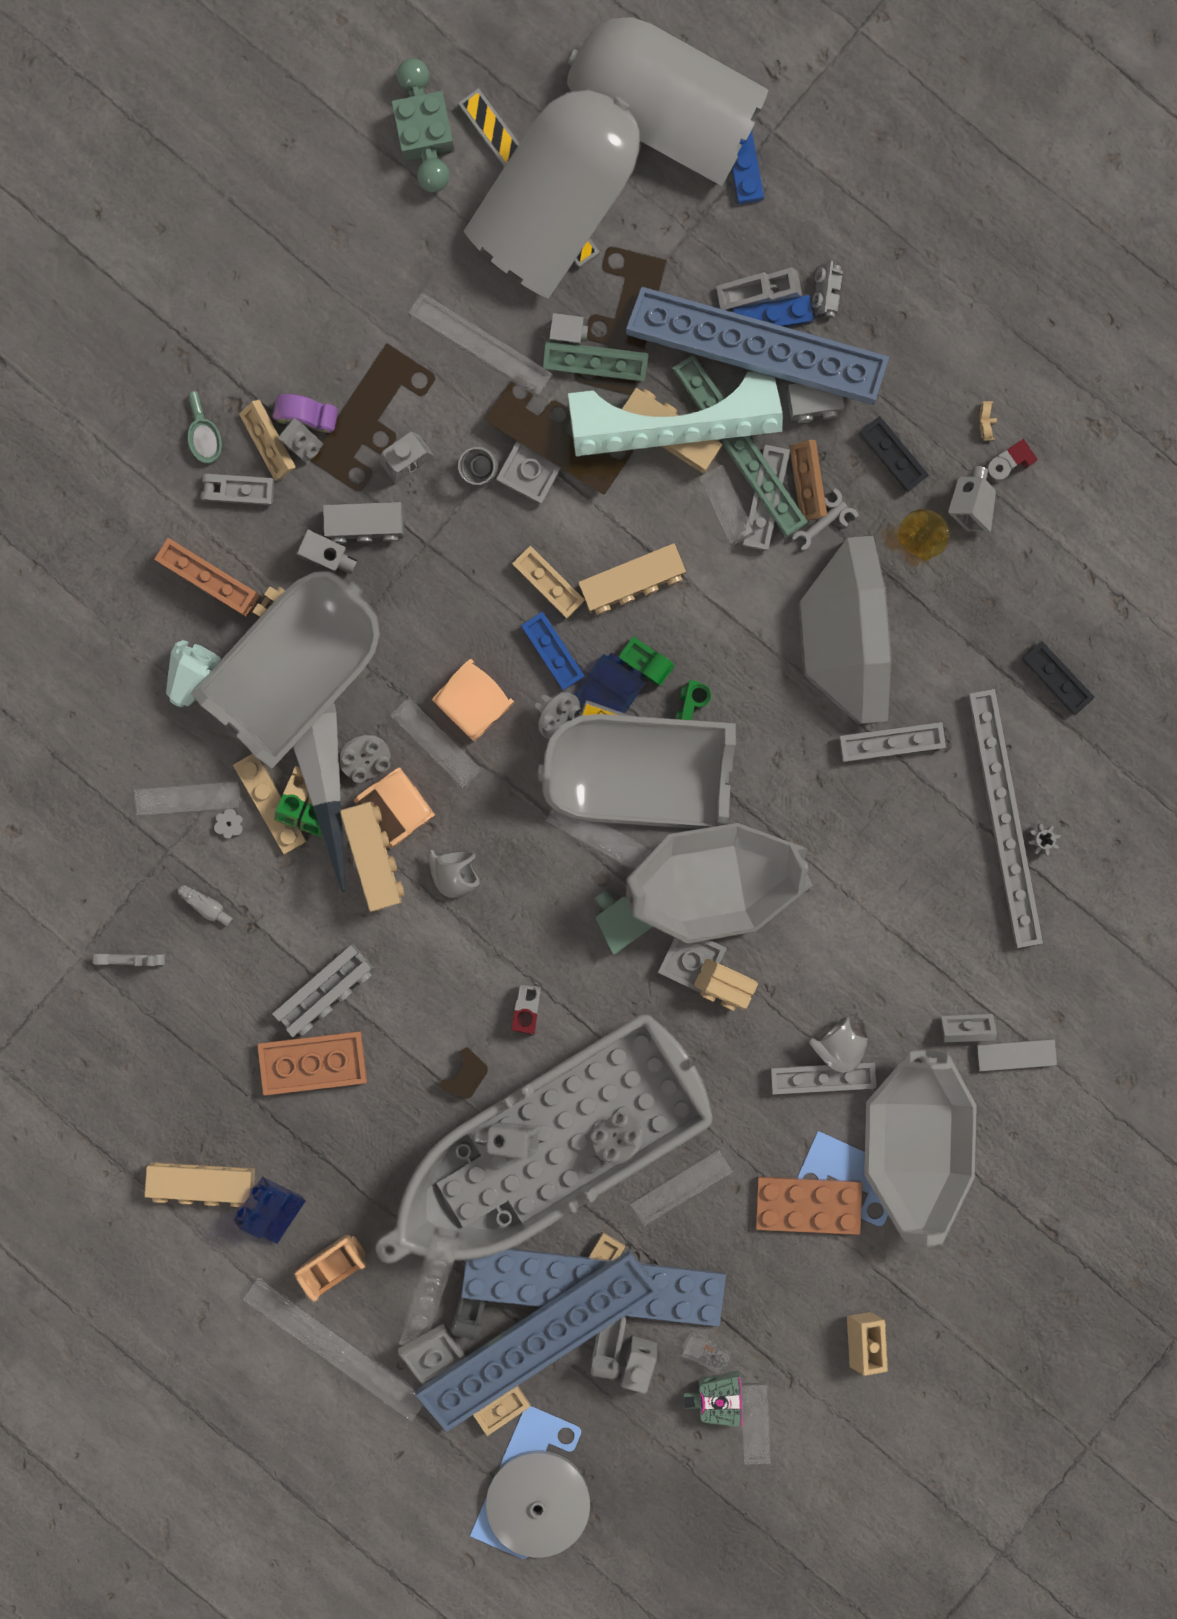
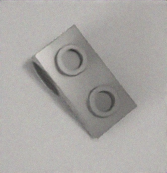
(300, 441)

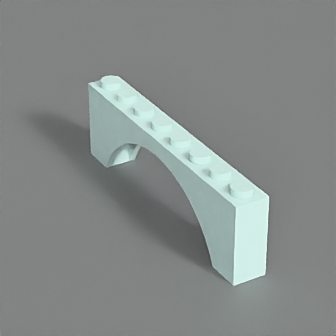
(605, 428)

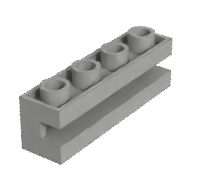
(323, 990)

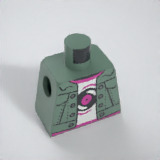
(718, 1399)

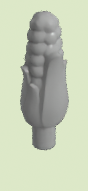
(204, 905)

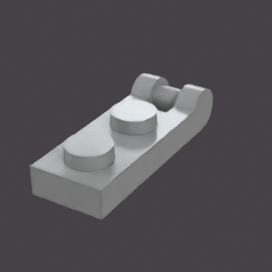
(238, 489)

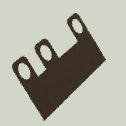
(640, 272)
(361, 414)
(550, 441)

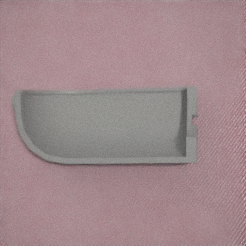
(676, 93)
(557, 188)
(292, 664)
(640, 770)

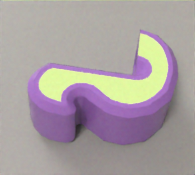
(307, 411)

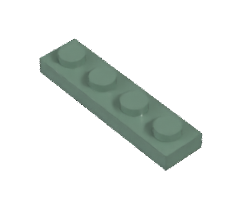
(595, 361)

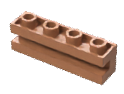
(207, 577)

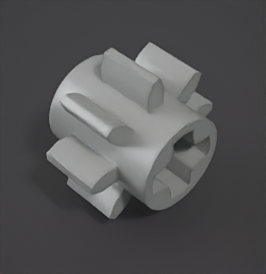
(1036, 841)

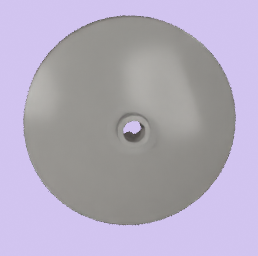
(540, 1480)

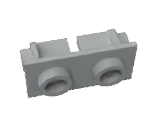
(827, 278)

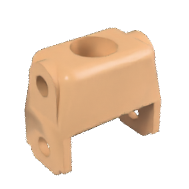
(472, 700)
(400, 806)
(331, 1266)

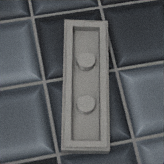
(1016, 1055)

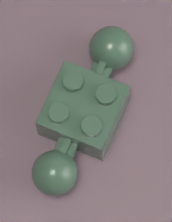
(423, 125)

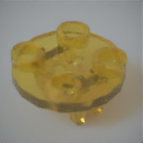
(933, 541)

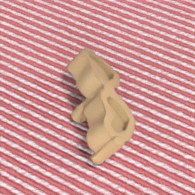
(985, 421)

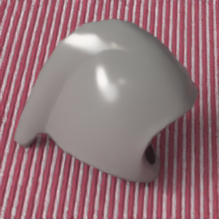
(447, 872)
(841, 1047)

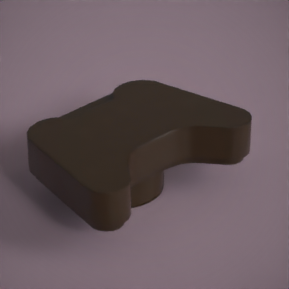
(468, 1077)

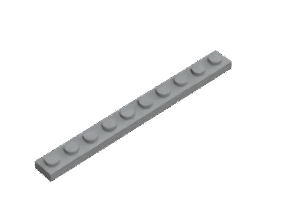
(1005, 818)

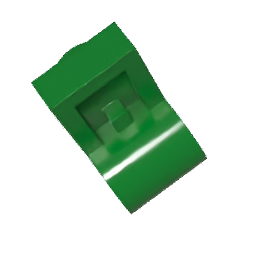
(647, 661)
(689, 703)

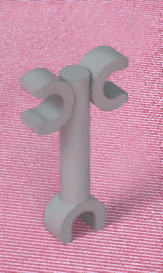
(837, 508)
(129, 959)

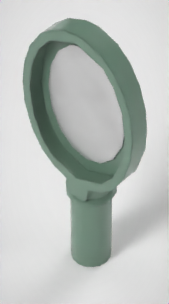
(203, 434)

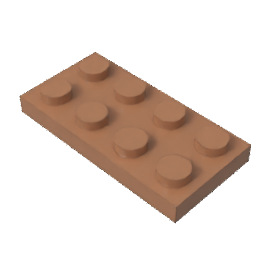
(312, 1063)
(809, 1205)

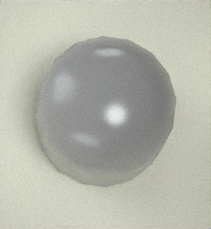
(478, 466)

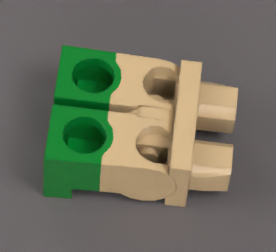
(293, 803)

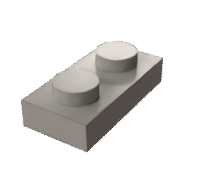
(968, 1028)

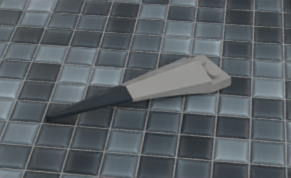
(320, 769)

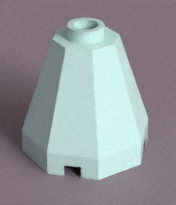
(187, 670)

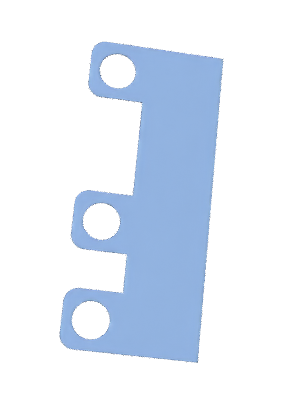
(841, 1162)
(533, 1432)

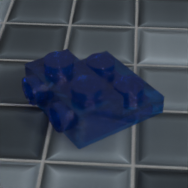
(611, 684)
(268, 1210)

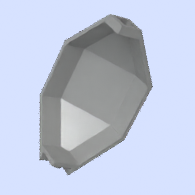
(848, 632)
(717, 882)
(921, 1145)

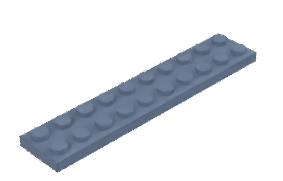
(757, 345)
(540, 1277)
(538, 1340)

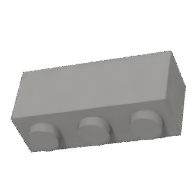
(363, 522)

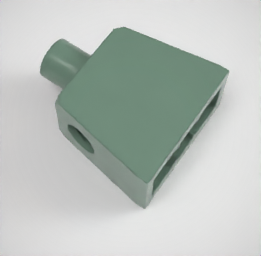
(618, 922)

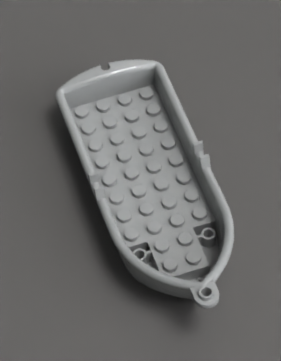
(510, 1199)

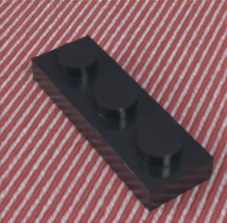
(893, 454)
(1058, 678)

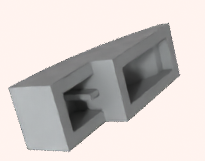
(759, 289)

